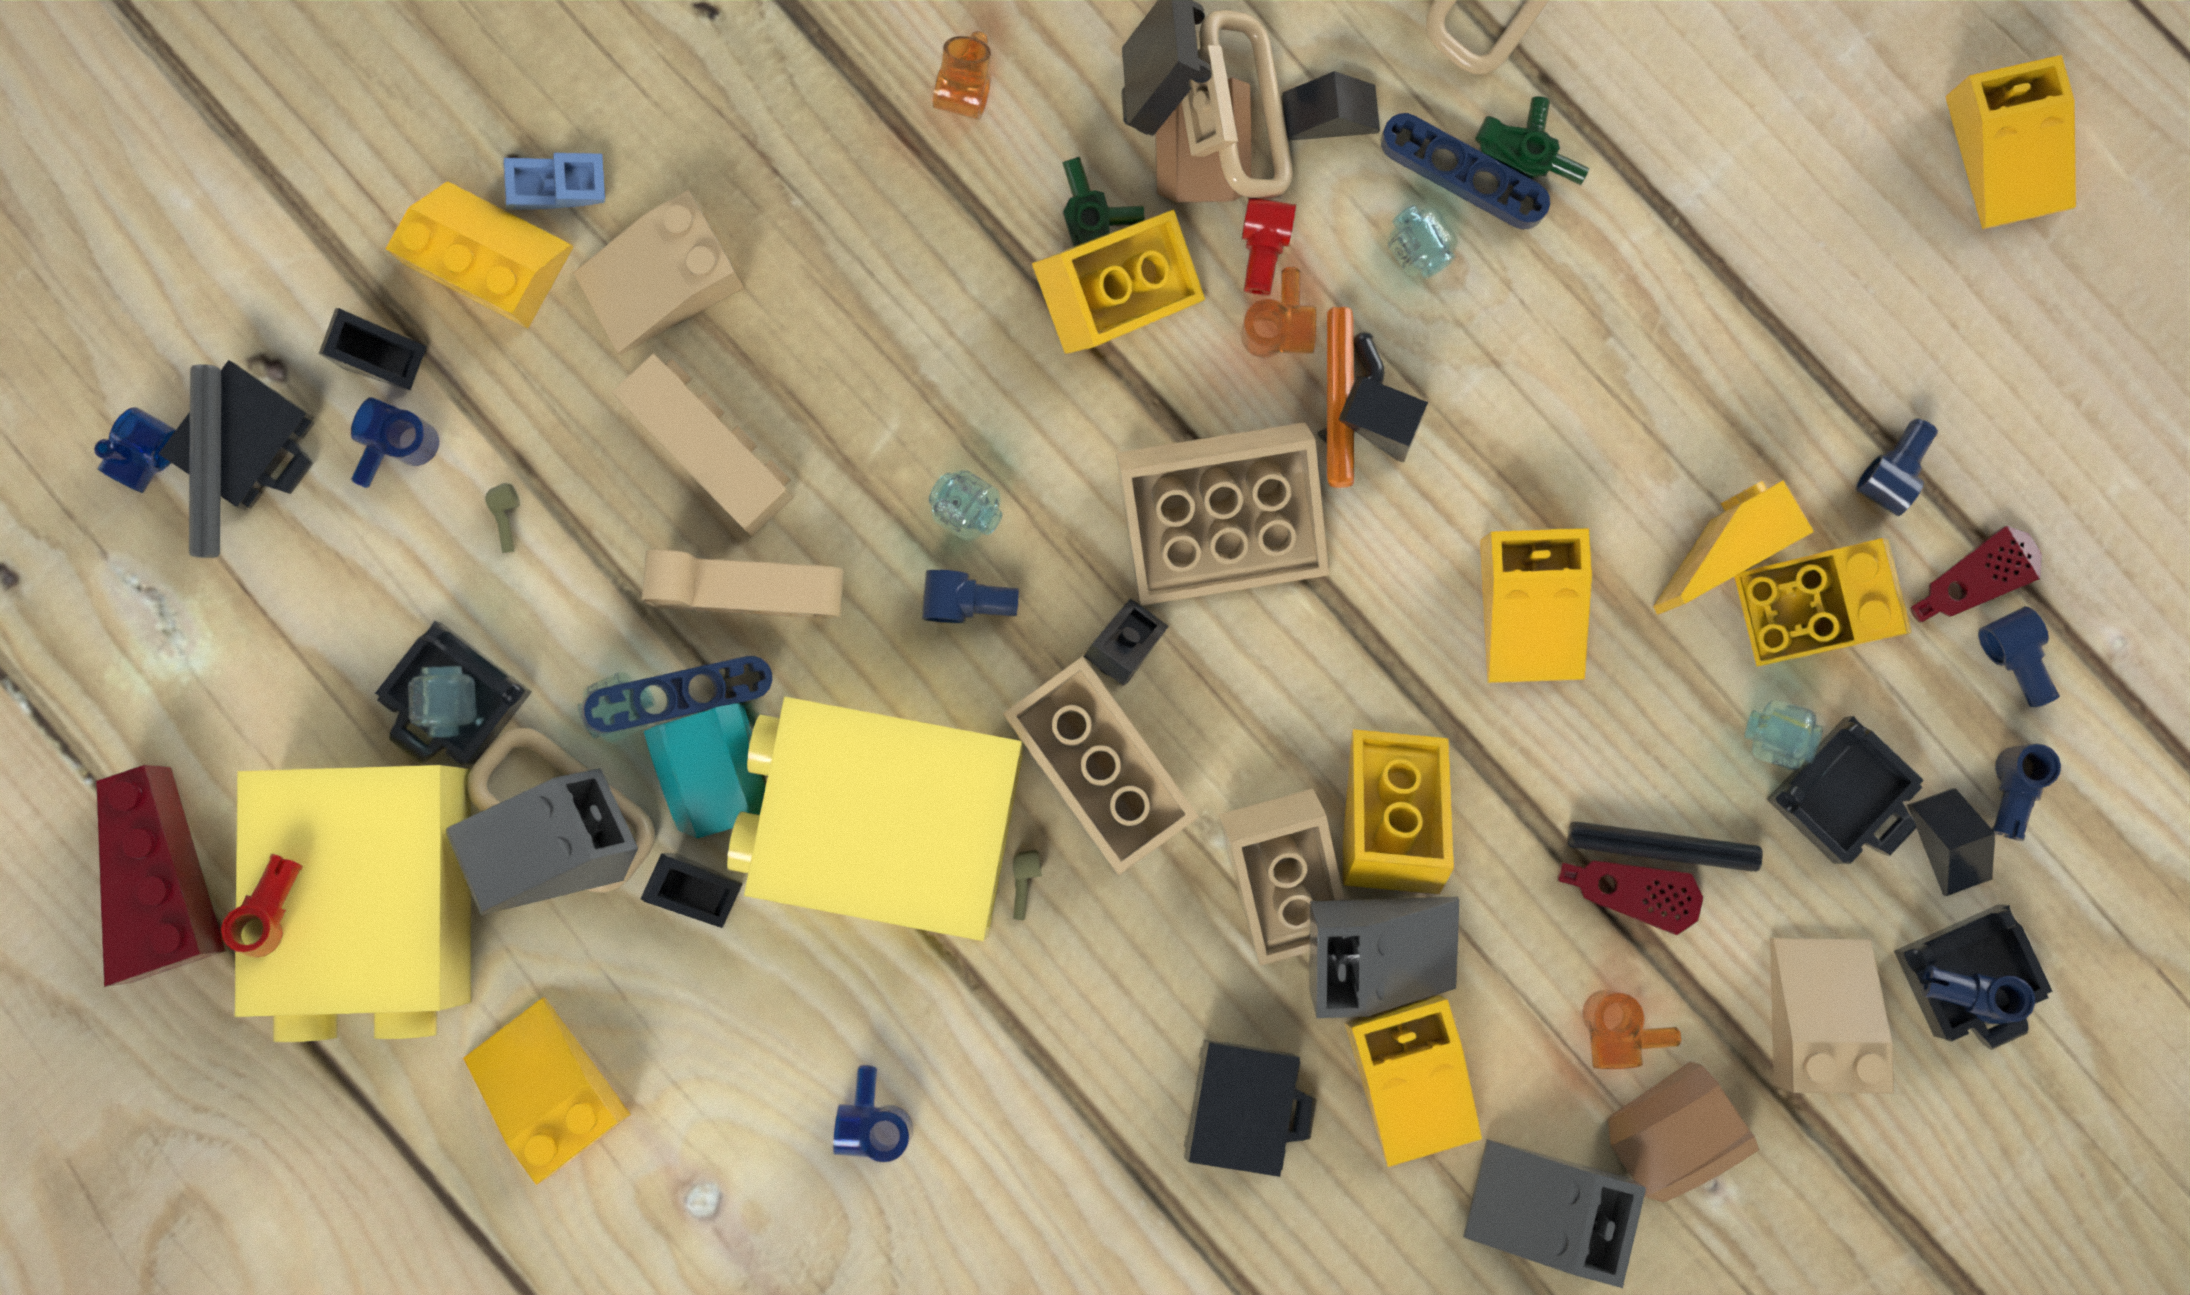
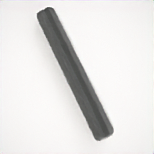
(205, 461)

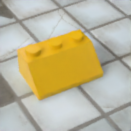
(480, 251)

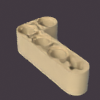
(741, 587)

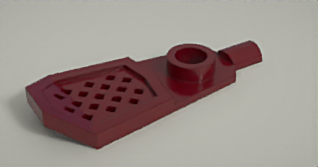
(1977, 580)
(1630, 890)

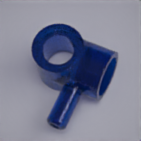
(380, 430)
(133, 449)
(856, 1123)

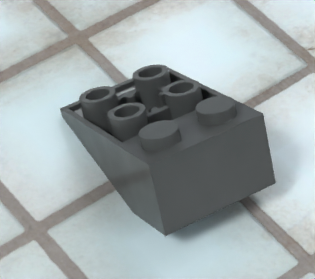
(544, 843)
(1380, 953)
(1555, 1212)

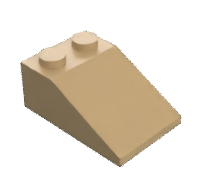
(657, 273)
(1280, 864)
(1829, 1017)

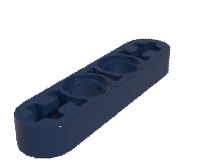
(1460, 179)
(677, 693)

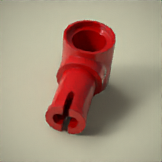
(1266, 232)
(265, 905)

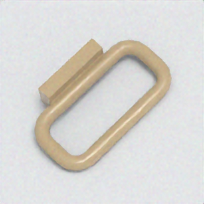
(1500, 51)
(1210, 111)
(567, 765)

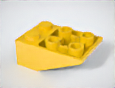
(2017, 140)
(1823, 602)
(1536, 604)
(1415, 1079)

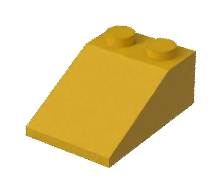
(1118, 282)
(1749, 531)
(1398, 813)
(543, 1091)

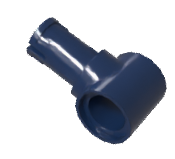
(1893, 477)
(954, 597)
(2017, 645)
(2019, 790)
(1978, 994)

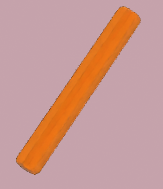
(1339, 384)

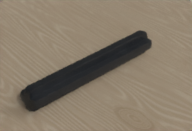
(1665, 846)

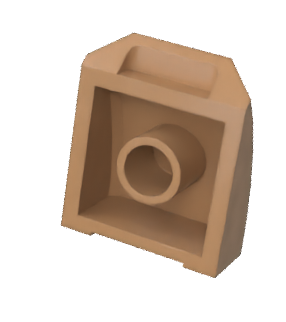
(1197, 177)
(1680, 1134)

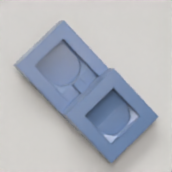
(555, 182)

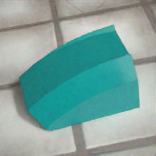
(706, 770)

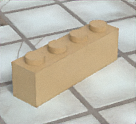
(703, 444)

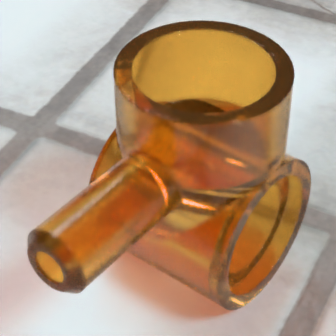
(964, 76)
(1294, 321)
(1623, 1044)

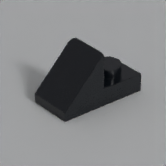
(1126, 642)

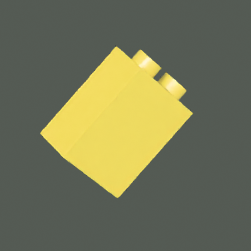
(878, 817)
(374, 910)

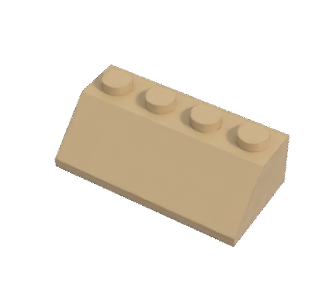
(1100, 765)

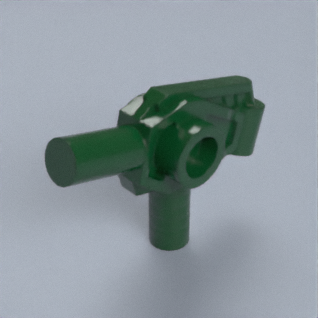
(1529, 148)
(1088, 212)

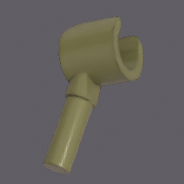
(499, 501)
(1025, 866)

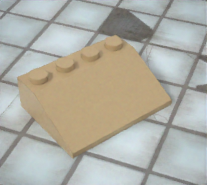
(1224, 513)

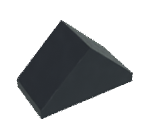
(1330, 108)
(371, 350)
(1383, 416)
(1955, 840)
(691, 889)

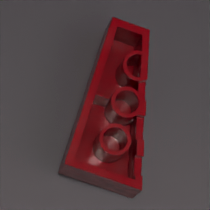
(150, 879)

